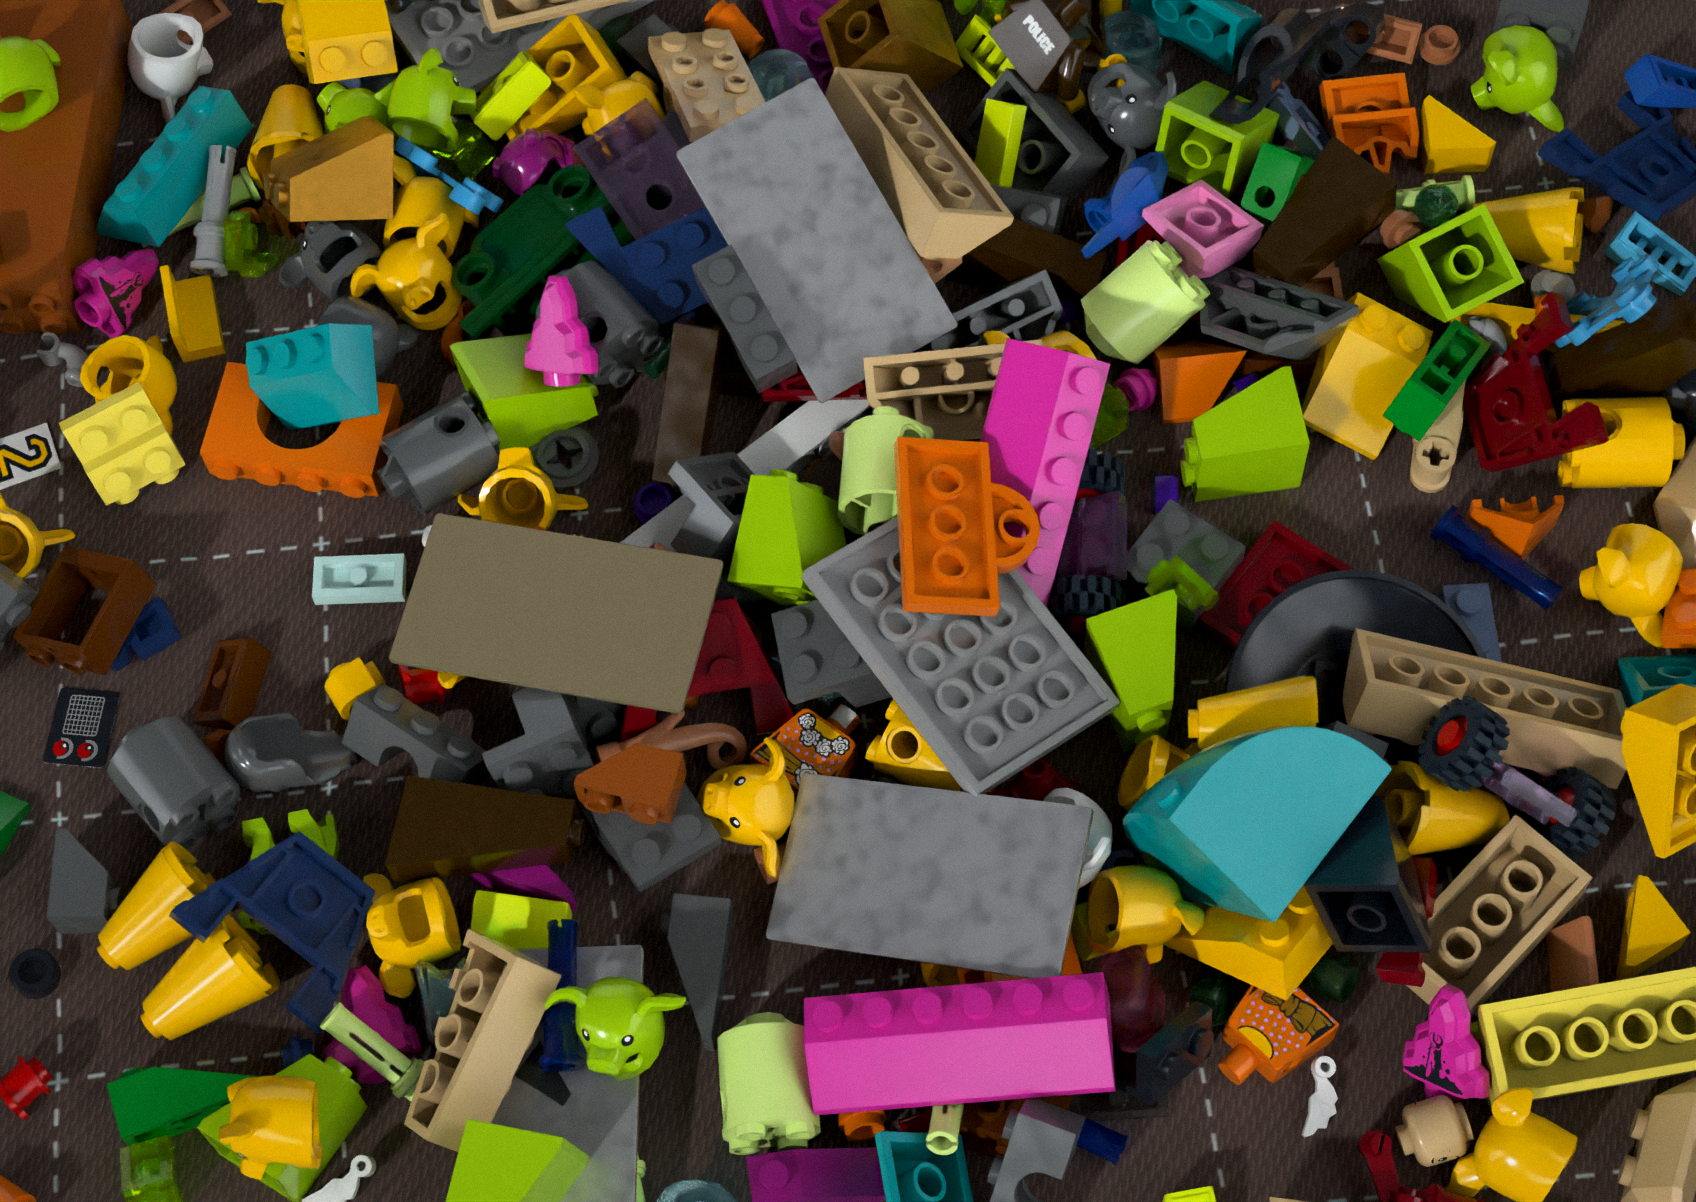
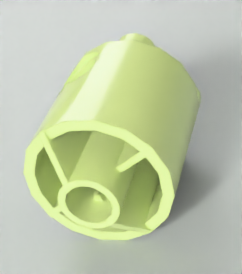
(1142, 303)
(868, 468)
(765, 1085)

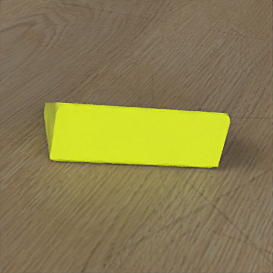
(510, 95)
(1000, 141)
(516, 919)

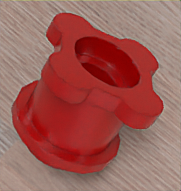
(421, 685)
(24, 1085)

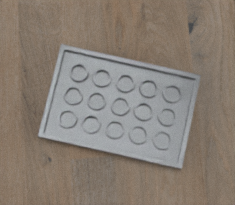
(974, 687)

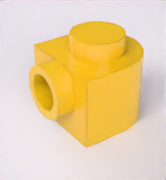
(349, 682)

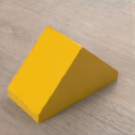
(1451, 142)
(1649, 930)

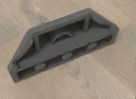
(1019, 309)
(1271, 314)

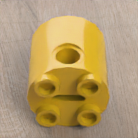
(1638, 449)
(907, 755)

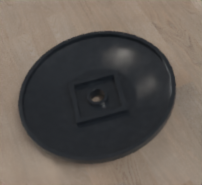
(1312, 630)

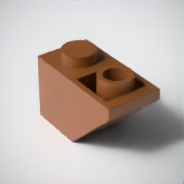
(635, 782)

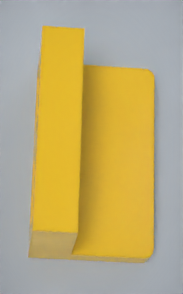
(192, 316)

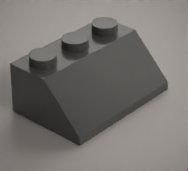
(1053, 149)

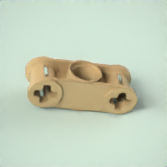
(1438, 448)

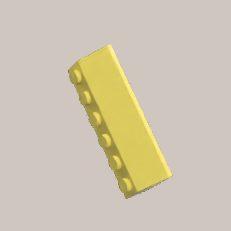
(1591, 1036)

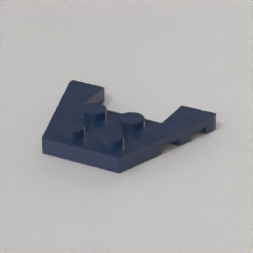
(1646, 173)
(658, 265)
(303, 902)

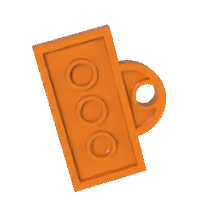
(955, 528)

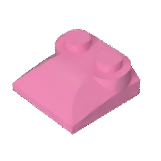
(1204, 228)

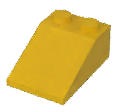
(346, 39)
(571, 57)
(1362, 375)
(1662, 765)
(1257, 950)

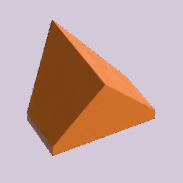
(1192, 377)
(1517, 525)

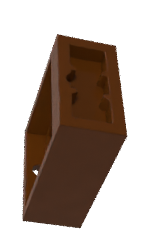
(59, 597)

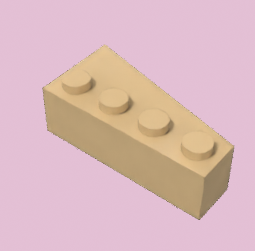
(480, 1040)

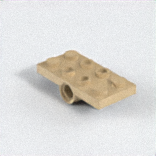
(703, 79)

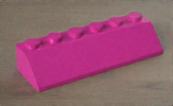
(1040, 440)
(959, 1044)

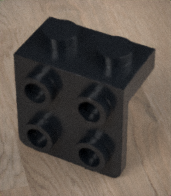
(1166, 1055)

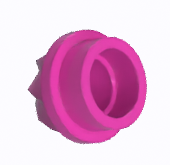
(1139, 388)

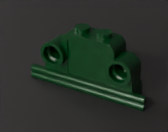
(524, 248)

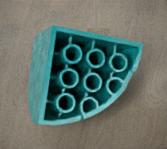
(1254, 815)

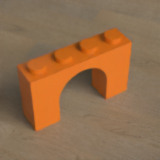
(343, 463)

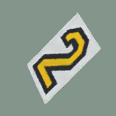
(27, 455)

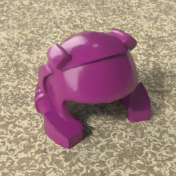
(530, 155)

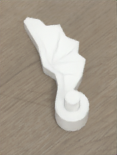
(1322, 1101)
(346, 1188)

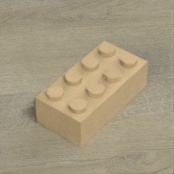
(1498, 912)

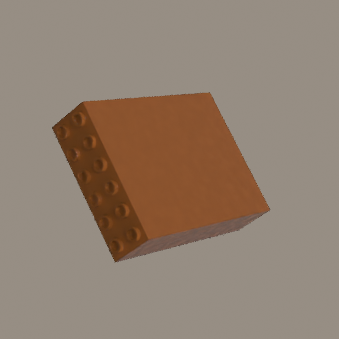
(61, 164)

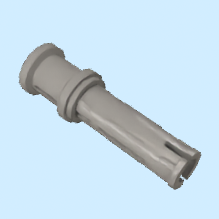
(210, 232)

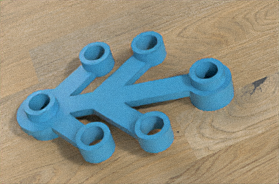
(467, 194)
(1629, 300)

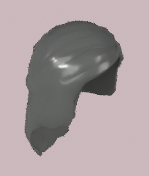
(278, 754)

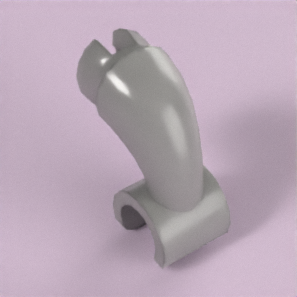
(1491, 332)
(59, 351)

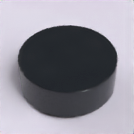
(35, 973)

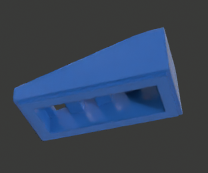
(1662, 83)

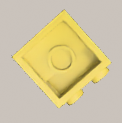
(123, 445)

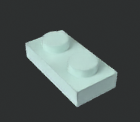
(359, 579)

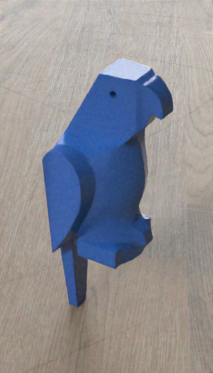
(1122, 208)

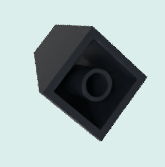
(1370, 888)

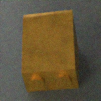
(892, 38)
(336, 175)

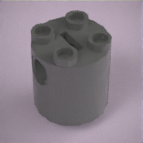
(615, 323)
(439, 454)
(174, 781)

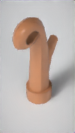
(683, 739)

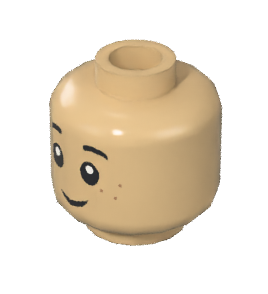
(1434, 1130)

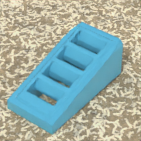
(1650, 236)

